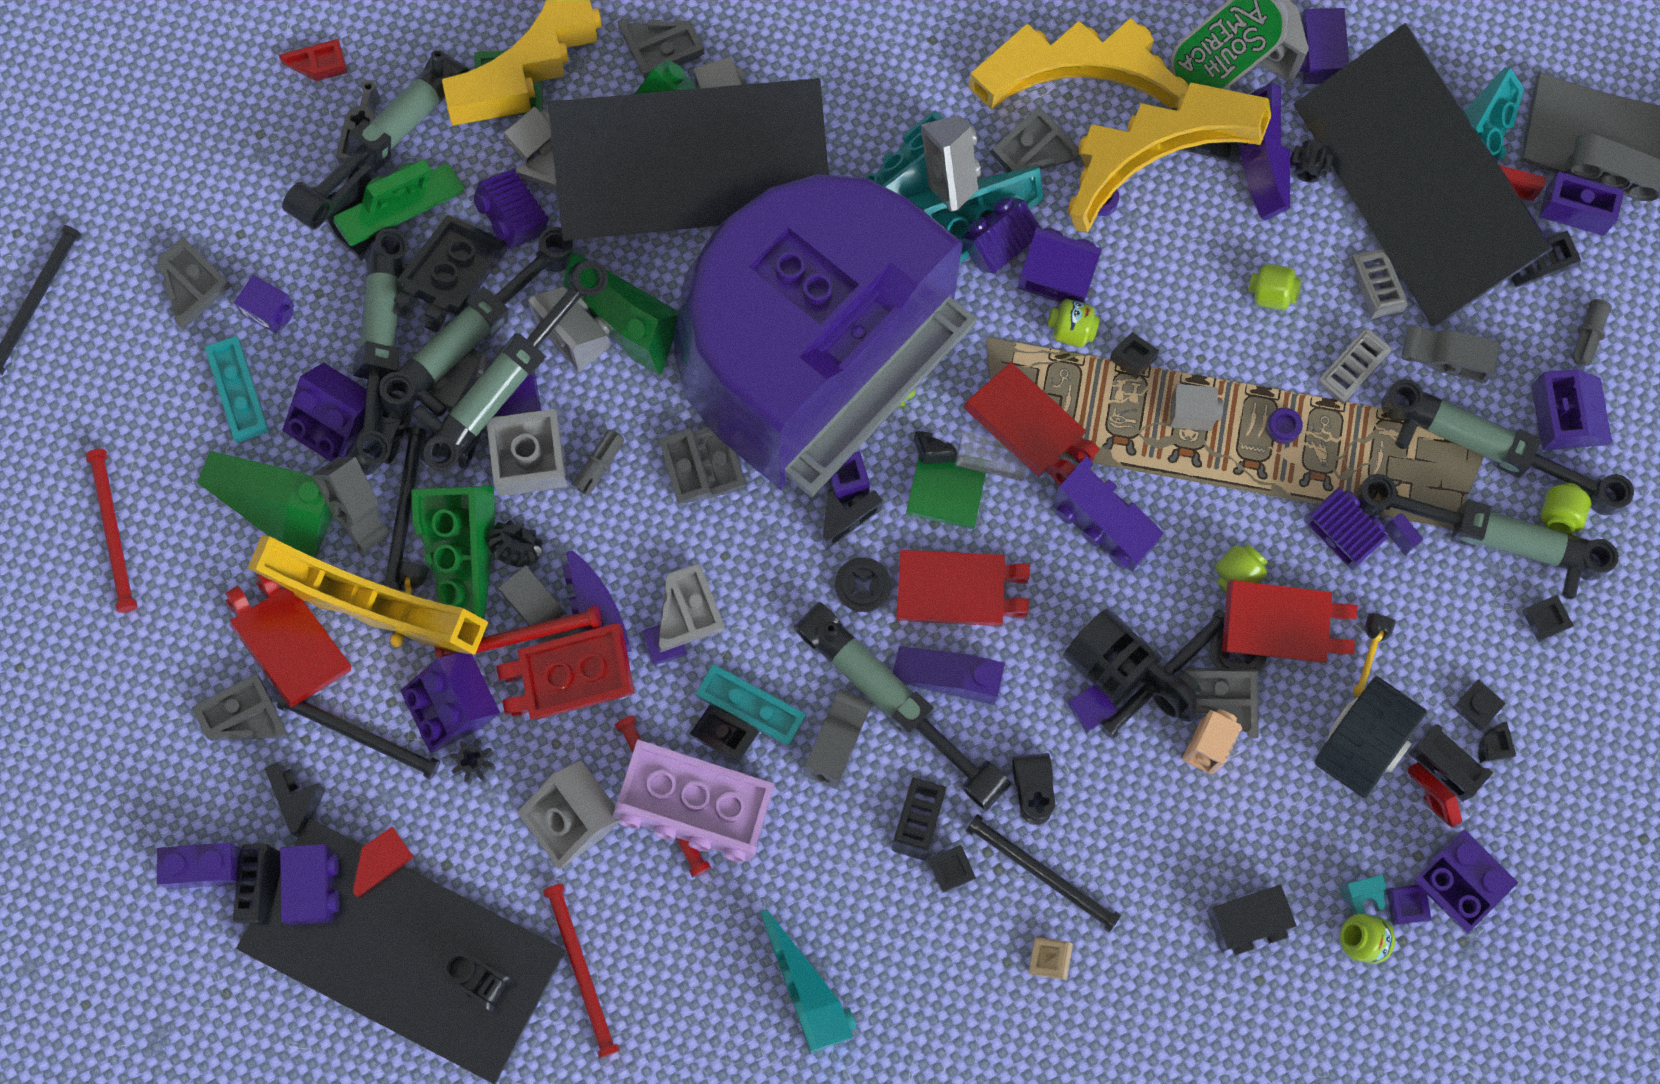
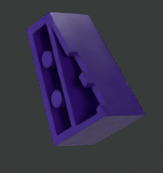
(1106, 517)

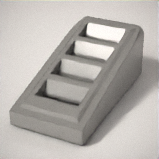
(1374, 306)
(1370, 350)

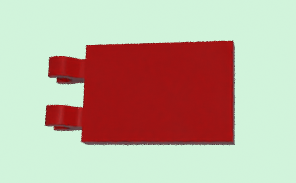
(1030, 424)
(958, 588)
(1283, 622)
(286, 641)
(569, 673)

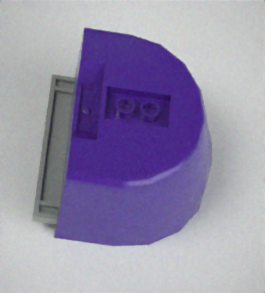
(815, 321)

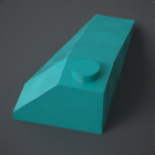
(1496, 110)
(906, 169)
(1019, 184)
(815, 1004)

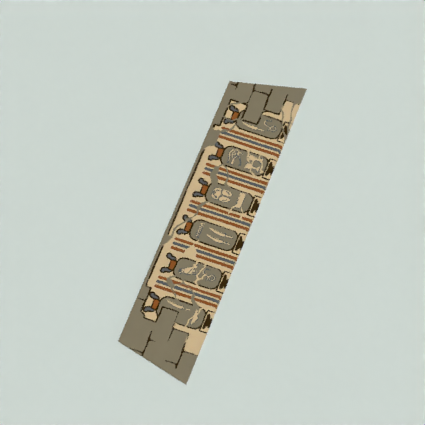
(1334, 450)

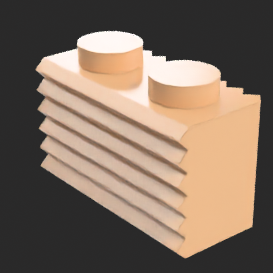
(1212, 741)

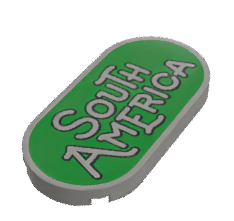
(1230, 42)

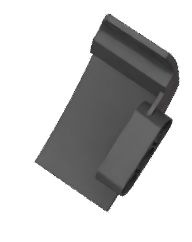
(1594, 136)

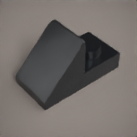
(842, 522)
(724, 734)
(295, 806)

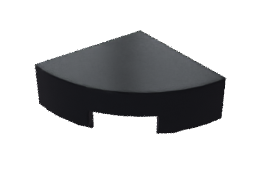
(933, 450)
(1496, 744)

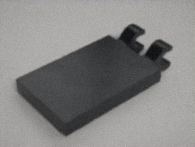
(448, 271)

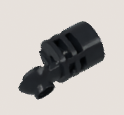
(1130, 667)

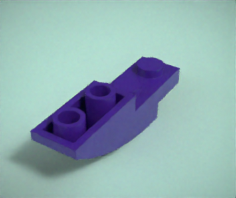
(1268, 164)
(590, 592)

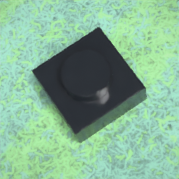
(1134, 355)
(1547, 618)
(1479, 705)
(951, 869)

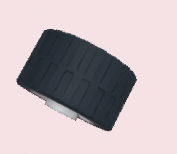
(1370, 736)

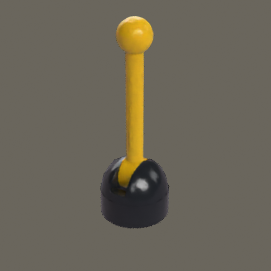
(411, 577)
(1377, 629)

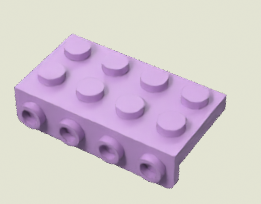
(693, 801)

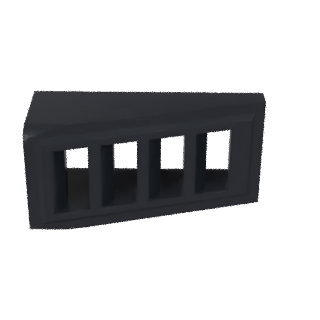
(1571, 260)
(912, 847)
(255, 883)

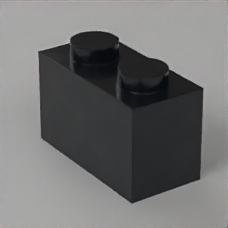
(1252, 919)

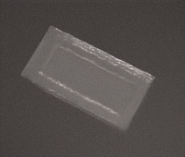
(988, 456)

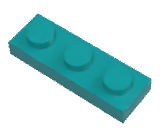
(237, 389)
(750, 705)

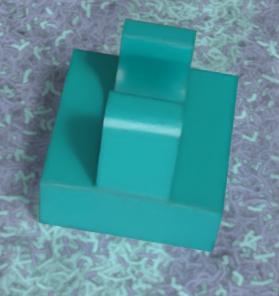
(1365, 889)

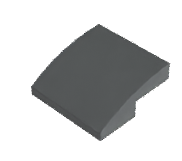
(701, 465)

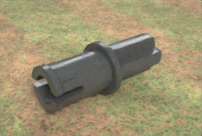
(1591, 332)
(598, 462)

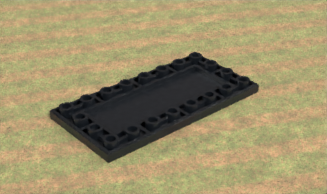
(681, 154)
(1422, 176)
(388, 957)

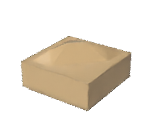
(1050, 958)

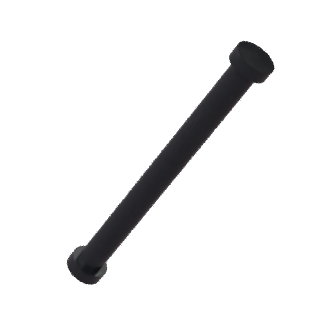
(42, 283)
(415, 437)
(1143, 695)
(367, 738)
(1043, 873)

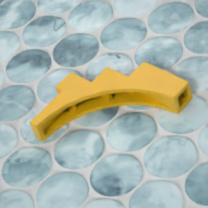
(1078, 53)
(507, 81)
(1201, 118)
(367, 601)

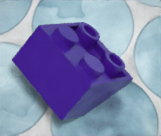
(1059, 266)
(1570, 410)
(326, 412)
(449, 700)
(1464, 880)

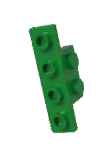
(397, 199)

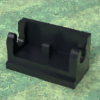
(1450, 763)

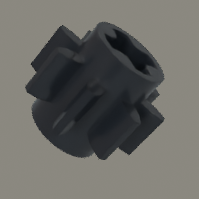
(1310, 161)
(482, 761)

